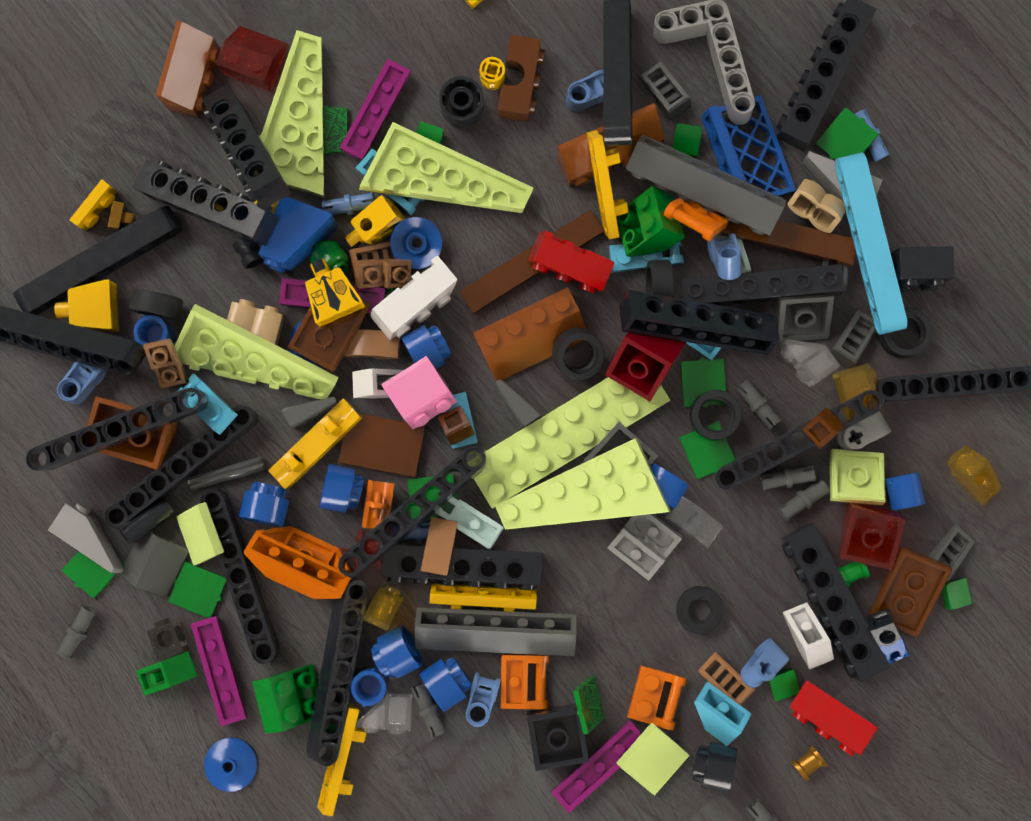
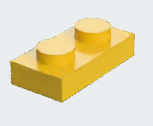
(98, 199)

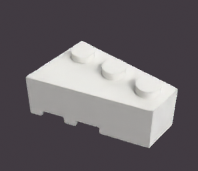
(414, 300)

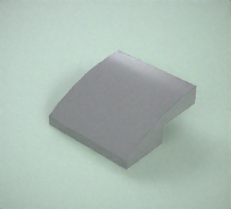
(645, 543)

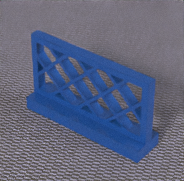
(727, 153)

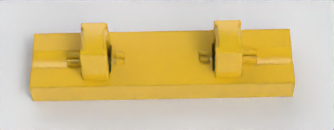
(600, 161)
(315, 444)
(483, 596)
(333, 782)

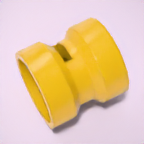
(494, 78)

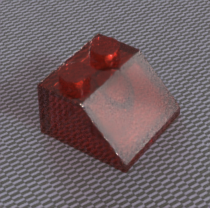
(251, 57)
(871, 535)

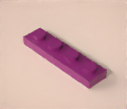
(375, 110)
(295, 294)
(219, 670)
(601, 766)

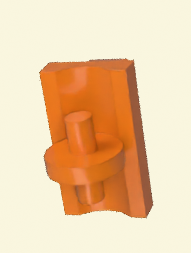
(377, 503)

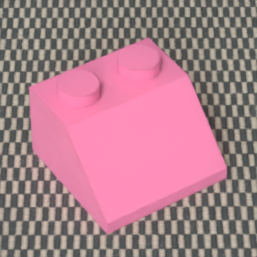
(419, 393)

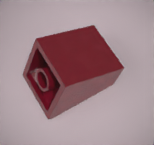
(644, 363)

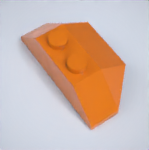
(298, 562)

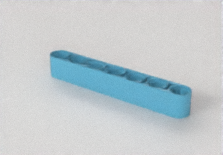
(871, 243)

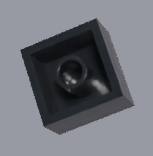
(923, 267)
(557, 737)

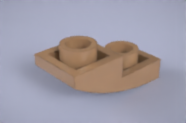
(382, 272)
(374, 344)
(165, 362)
(439, 546)

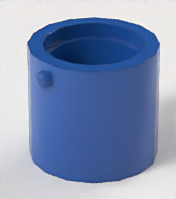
(153, 329)
(905, 491)
(369, 686)

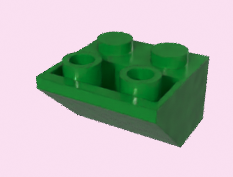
(645, 226)
(286, 698)

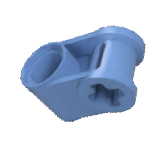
(590, 87)
(726, 256)
(82, 379)
(763, 664)
(482, 697)

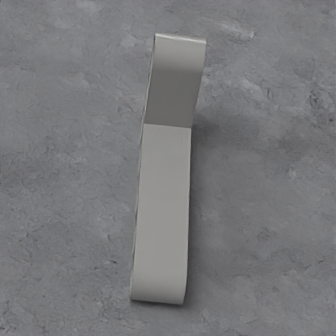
(719, 50)

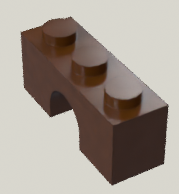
(517, 100)

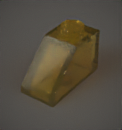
(852, 383)
(974, 474)
(384, 607)

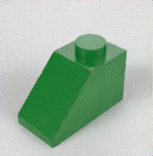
(166, 673)

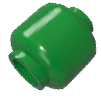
(332, 253)

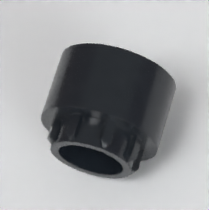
(458, 88)
(715, 767)

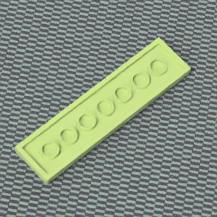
(560, 438)

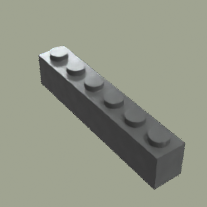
(705, 185)
(495, 631)

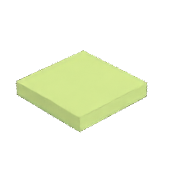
(857, 477)
(199, 533)
(652, 759)

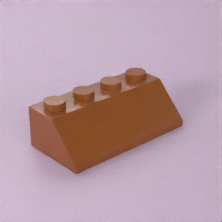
(575, 156)
(528, 334)

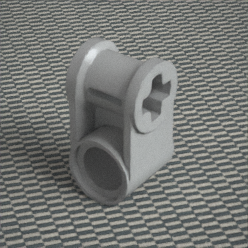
(864, 431)

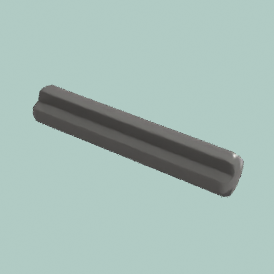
(226, 473)

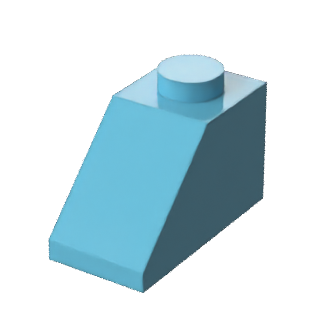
(720, 714)

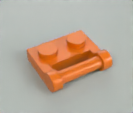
(696, 217)
(515, 681)
(648, 694)

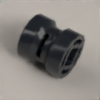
(249, 252)

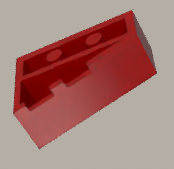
(570, 262)
(833, 719)

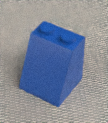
(296, 234)

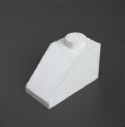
(368, 382)
(809, 635)

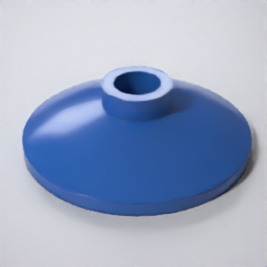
(414, 228)
(243, 761)

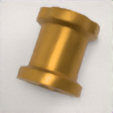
(809, 763)

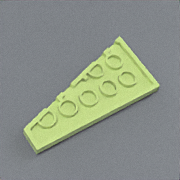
(296, 118)
(427, 170)
(238, 354)
(601, 488)

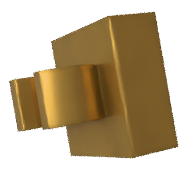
(118, 217)

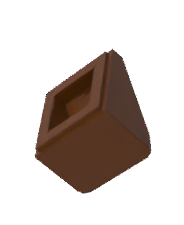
(456, 425)
(823, 427)

